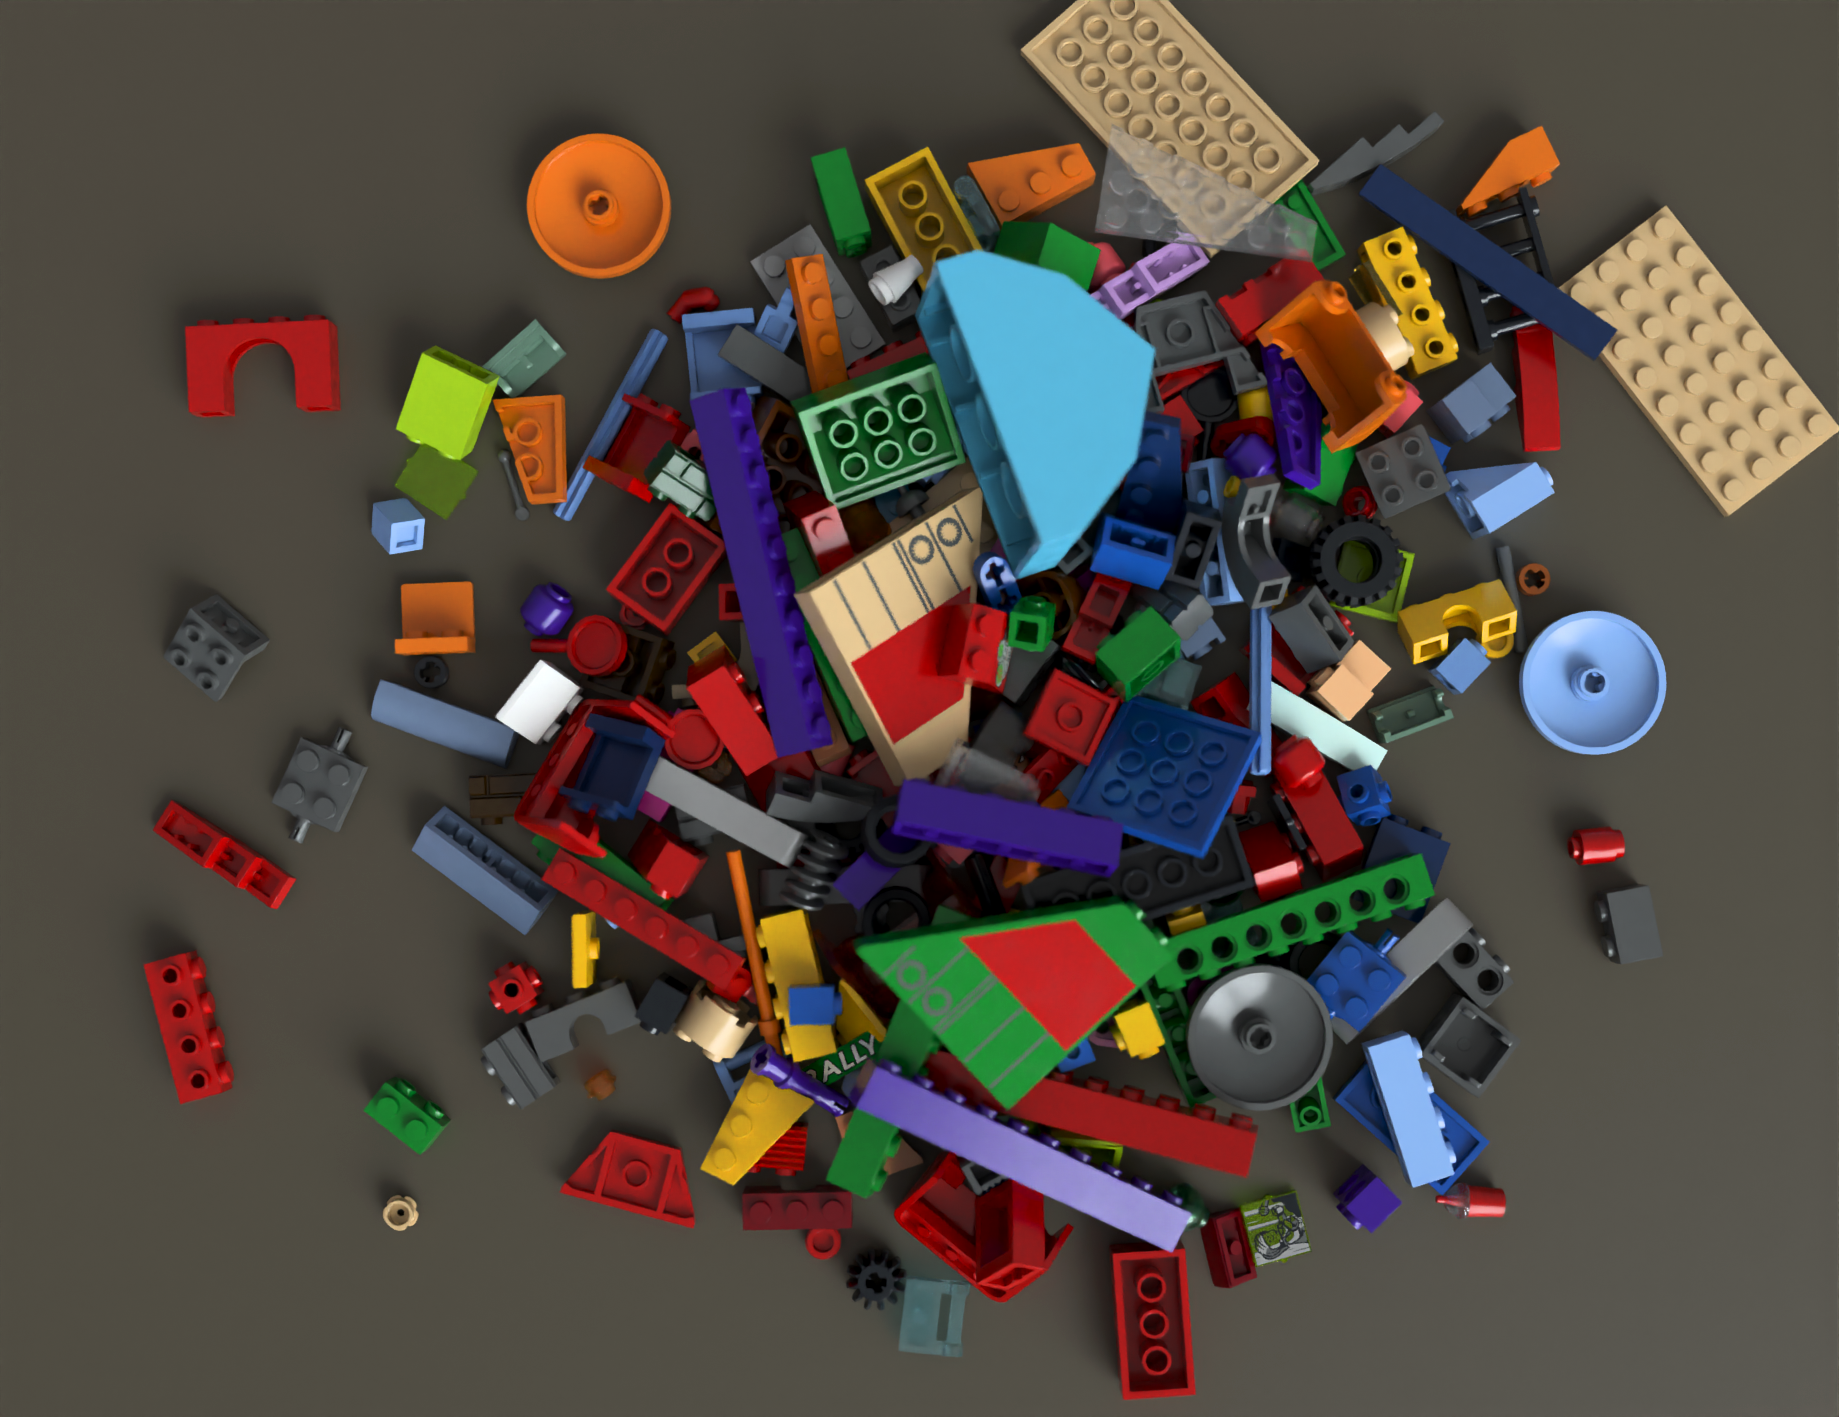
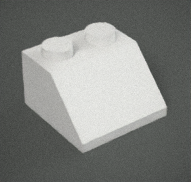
(541, 703)

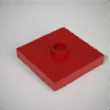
(1070, 717)

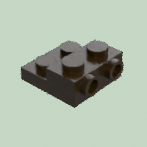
(640, 671)

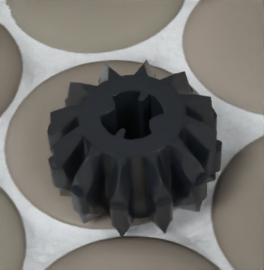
(867, 1288)

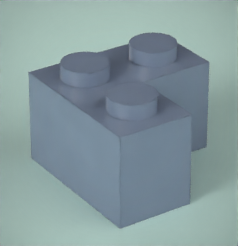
(1469, 406)

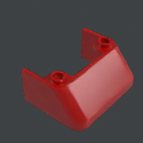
(547, 811)
(943, 1218)

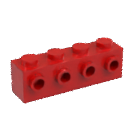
(189, 1026)

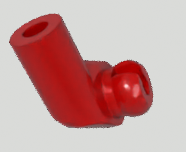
(692, 299)

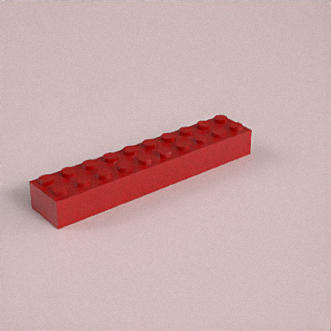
(1115, 1115)

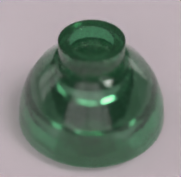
(1194, 1203)

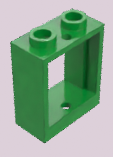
(842, 203)

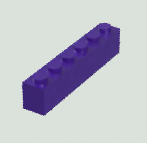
(1007, 827)

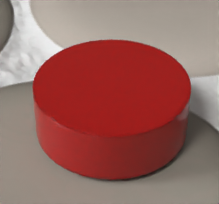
(823, 1242)

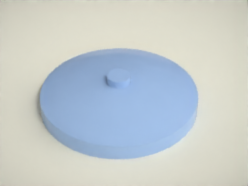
(1592, 682)

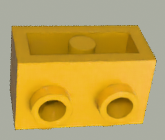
(1136, 1028)

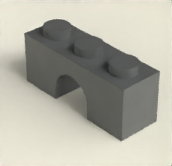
(554, 1028)

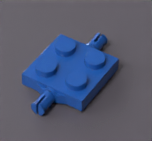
(1357, 978)

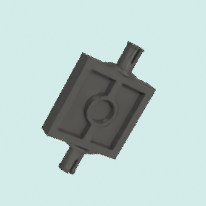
(320, 784)

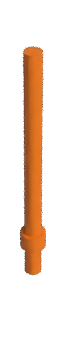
(768, 1024)

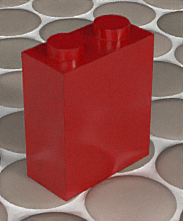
(820, 530)

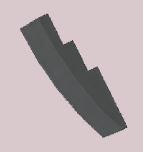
(1363, 159)
(766, 365)

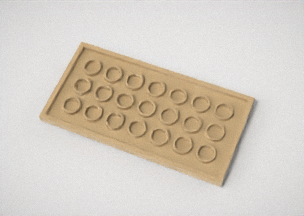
(1166, 84)
(1700, 363)

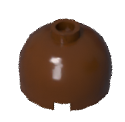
(1058, 589)

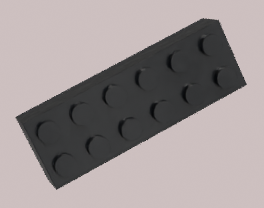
(1153, 877)

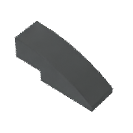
(820, 799)

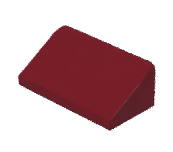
(1228, 1249)

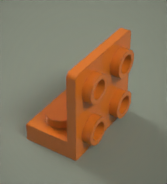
(437, 619)

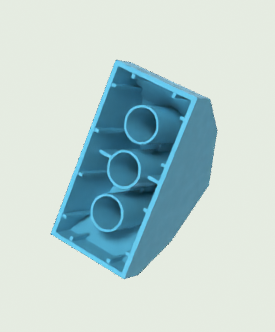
(1040, 394)

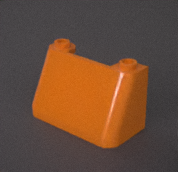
(1338, 361)

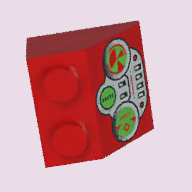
(977, 647)

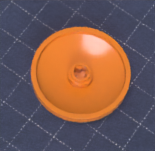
(599, 206)

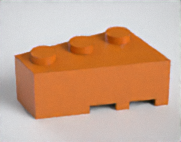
(1032, 181)

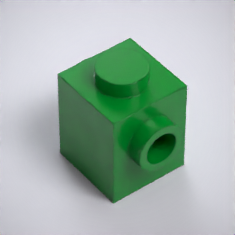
(1031, 624)

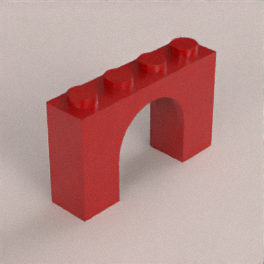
(217, 348)

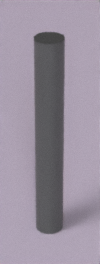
(1509, 581)

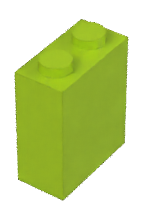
(447, 403)

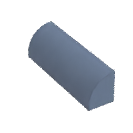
(444, 723)
(484, 870)

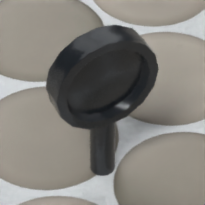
(1211, 403)

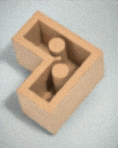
(1347, 684)

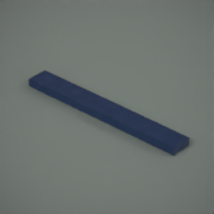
(1487, 262)

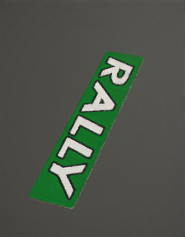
(845, 1060)

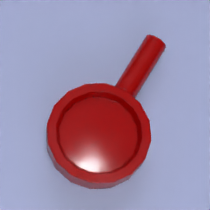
(593, 645)
(695, 740)

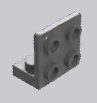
(1403, 471)
(214, 646)

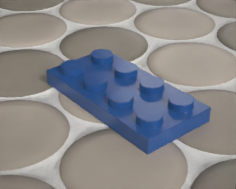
(1361, 1100)

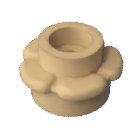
(391, 1214)

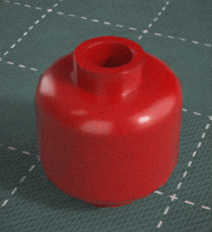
(1298, 762)

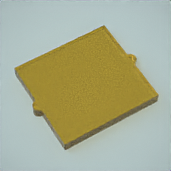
(1371, 288)

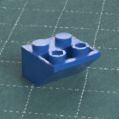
(1132, 551)

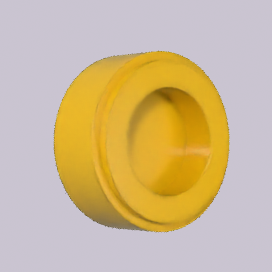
(1498, 647)

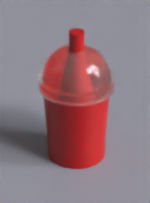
(1473, 1201)

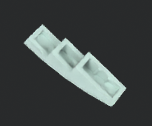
(1329, 735)

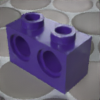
(1366, 1200)

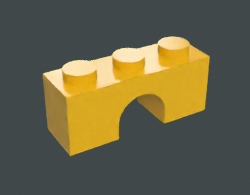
(1482, 608)

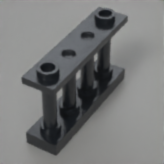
(1477, 297)

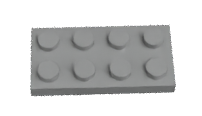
(854, 326)

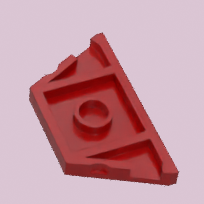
(636, 1177)

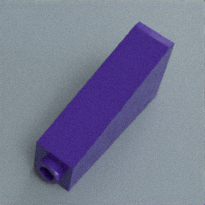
(867, 876)

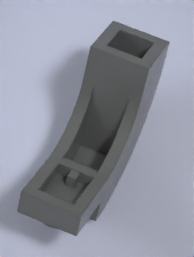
(1248, 545)

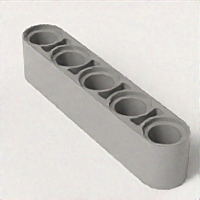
(726, 812)
(1416, 954)

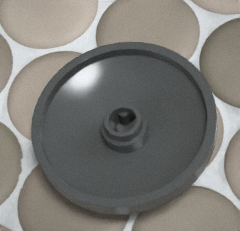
(1259, 1036)

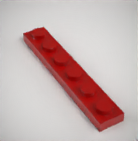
(643, 919)

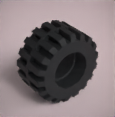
(1376, 540)

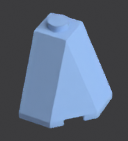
(1496, 494)

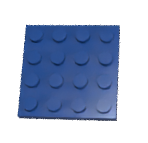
(1166, 774)

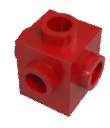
(528, 983)

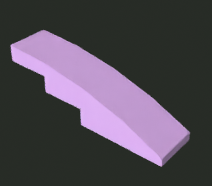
(1150, 278)

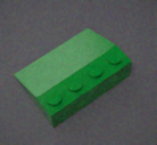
(879, 431)

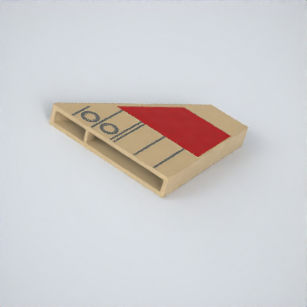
(886, 632)

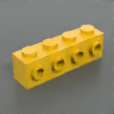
(1409, 286)

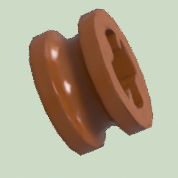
(1532, 590)

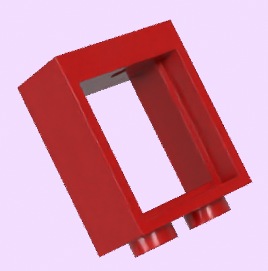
(1009, 1235)

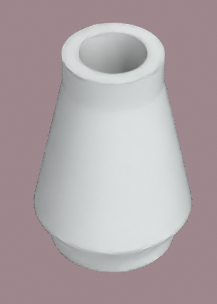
(894, 280)

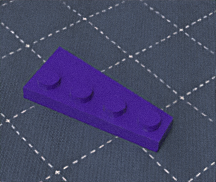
(1295, 417)

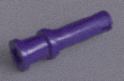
(788, 1075)

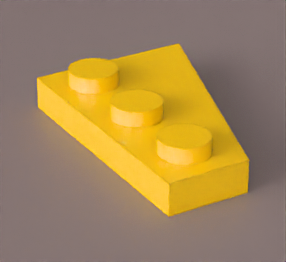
(752, 1126)

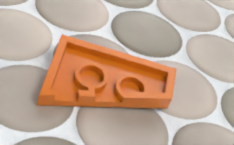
(538, 442)

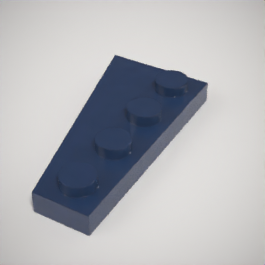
(1155, 479)

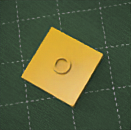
(584, 949)

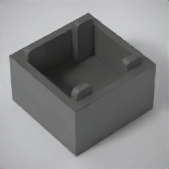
(1467, 1045)

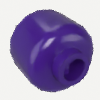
(1250, 457)
(547, 609)

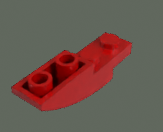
(1096, 616)

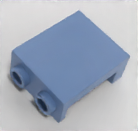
(704, 339)

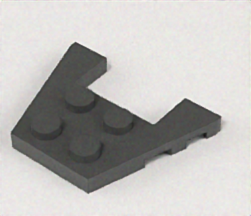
(1190, 334)

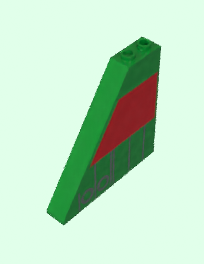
(1019, 985)

